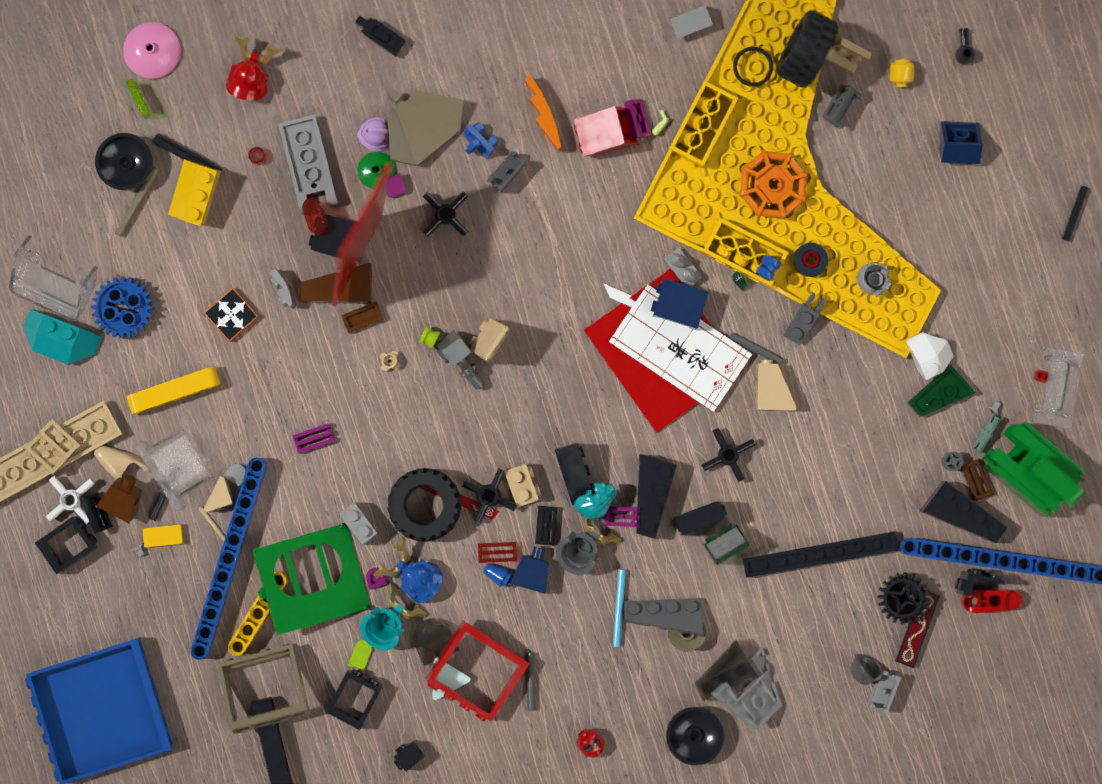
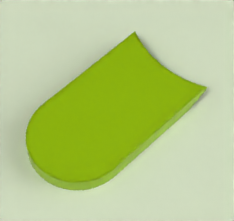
(360, 655)

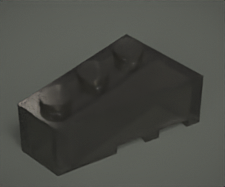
(729, 668)

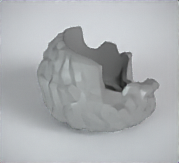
(873, 278)

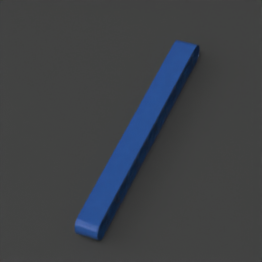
(994, 557)
(221, 566)

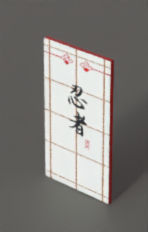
(694, 361)

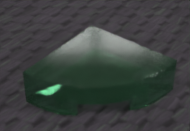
(739, 281)

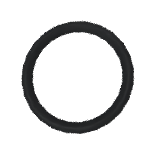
(749, 83)

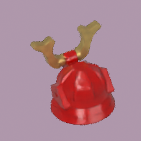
(247, 78)

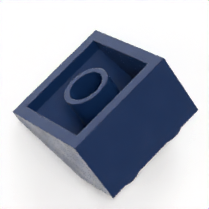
(960, 142)

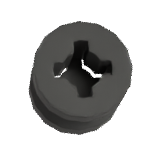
(956, 461)

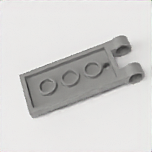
(307, 159)

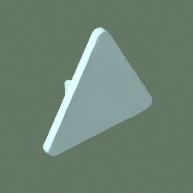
(451, 678)

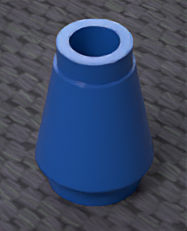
(499, 575)

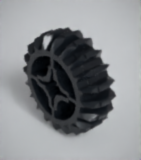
(897, 614)

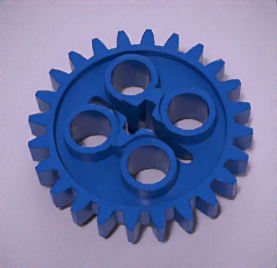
(127, 291)

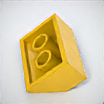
(194, 193)

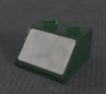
(725, 544)

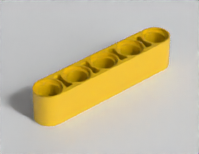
(173, 390)
(251, 620)

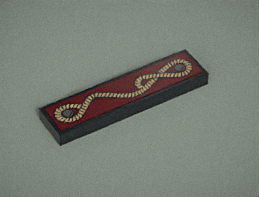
(916, 633)

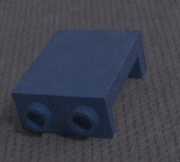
(679, 303)

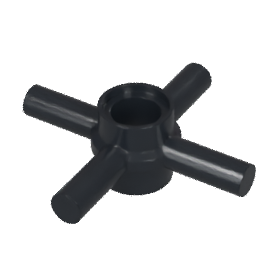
(439, 208)
(720, 458)

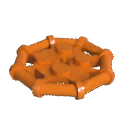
(773, 195)

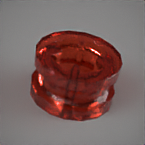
(252, 159)

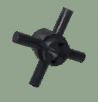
(487, 488)

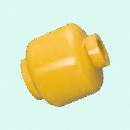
(902, 72)

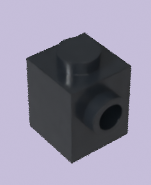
(408, 756)

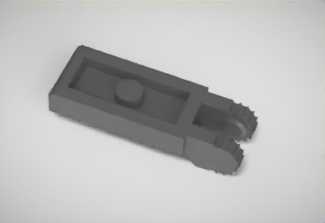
(803, 320)

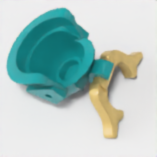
(383, 626)

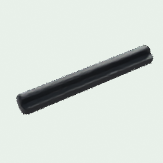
(182, 152)

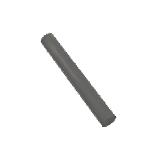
(755, 348)
(531, 681)

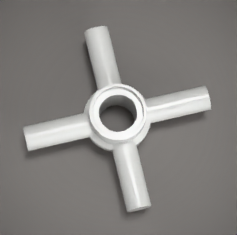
(64, 494)

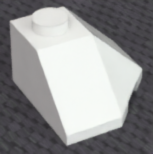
(929, 354)

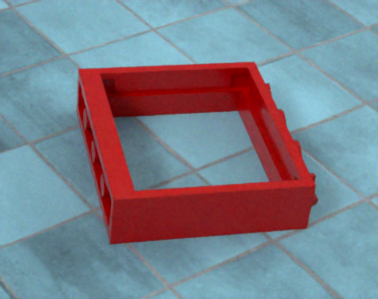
(465, 703)

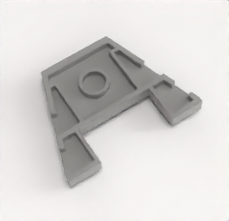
(757, 700)

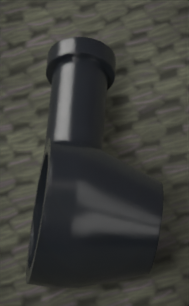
(959, 55)

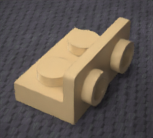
(847, 55)
(522, 485)

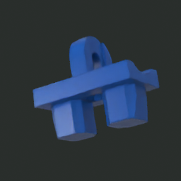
(478, 142)

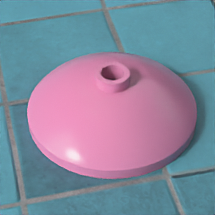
(160, 59)

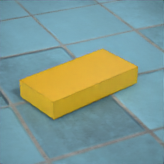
(162, 536)

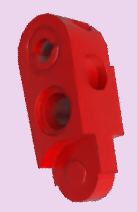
(1006, 601)

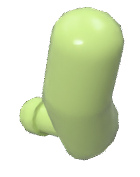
(660, 126)

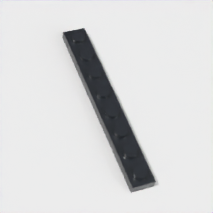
(820, 554)

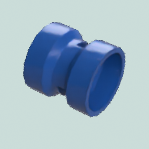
(768, 267)

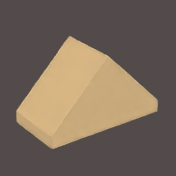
(220, 496)

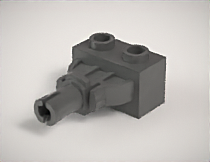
(454, 350)

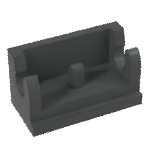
(840, 105)
(507, 171)

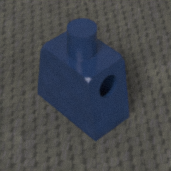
(532, 572)

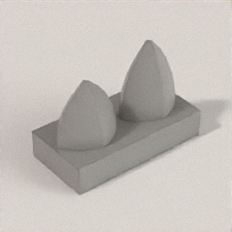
(683, 268)

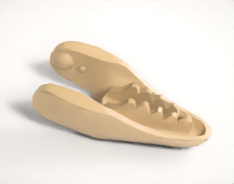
(117, 461)

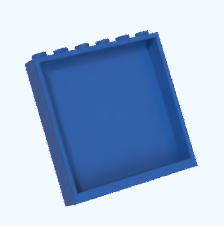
(99, 711)

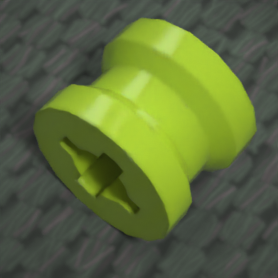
(429, 337)

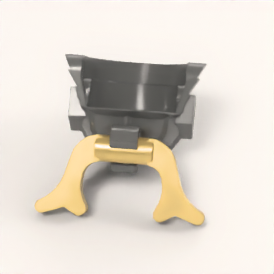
(579, 551)

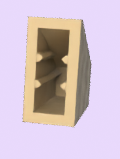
(772, 389)

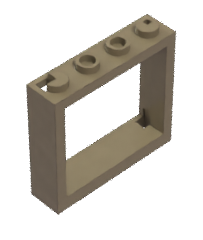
(266, 719)

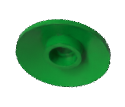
(366, 165)

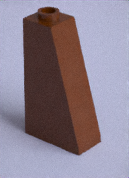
(322, 288)

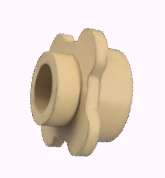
(385, 357)

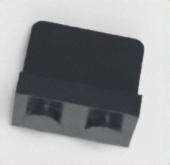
(966, 581)

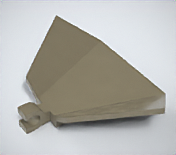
(421, 125)

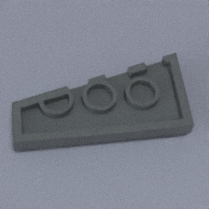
(672, 614)

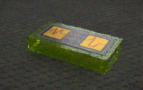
(138, 98)

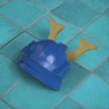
(418, 579)

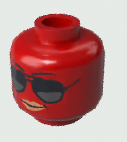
(590, 743)

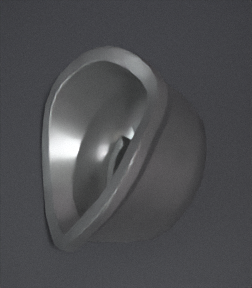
(865, 669)

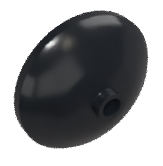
(114, 152)
(699, 749)

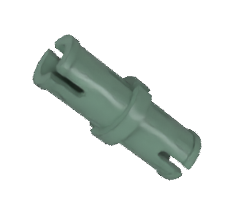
(987, 433)

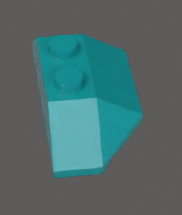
(59, 339)

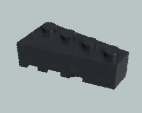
(653, 489)
(959, 511)

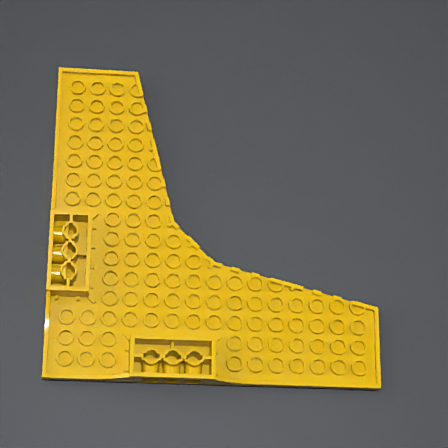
(700, 185)

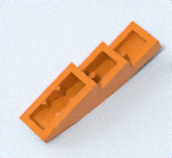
(545, 120)

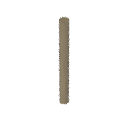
(136, 202)

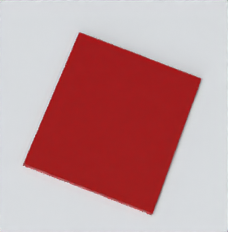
(361, 235)
(652, 394)

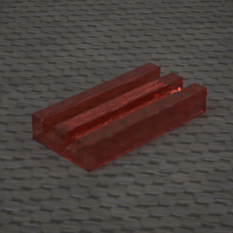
(480, 552)

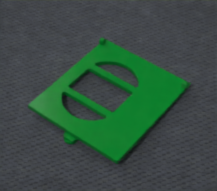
(307, 610)

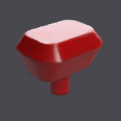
(1041, 376)

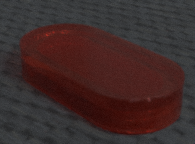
(315, 216)

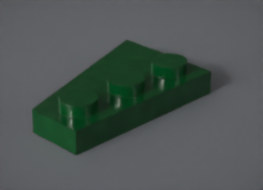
(940, 392)

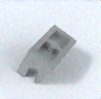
(690, 21)
(884, 692)

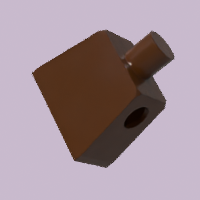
(122, 499)

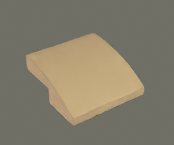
(52, 447)

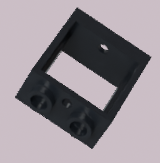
(700, 518)
(51, 556)
(344, 716)

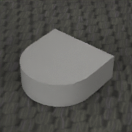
(235, 474)

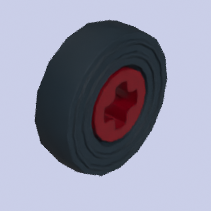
(802, 254)

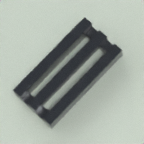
(94, 513)
(545, 542)

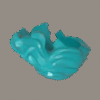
(596, 506)

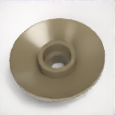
(686, 644)

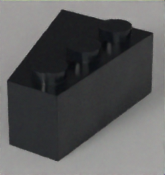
(574, 471)

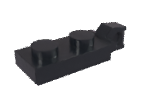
(381, 35)

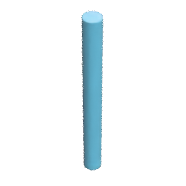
(619, 608)

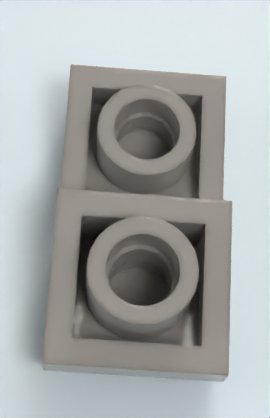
(284, 293)

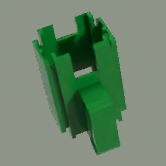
(1036, 470)

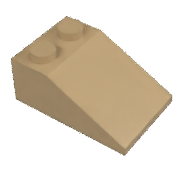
(489, 339)

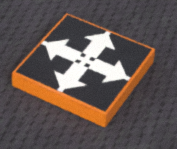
(231, 314)

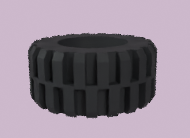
(807, 48)
(398, 504)

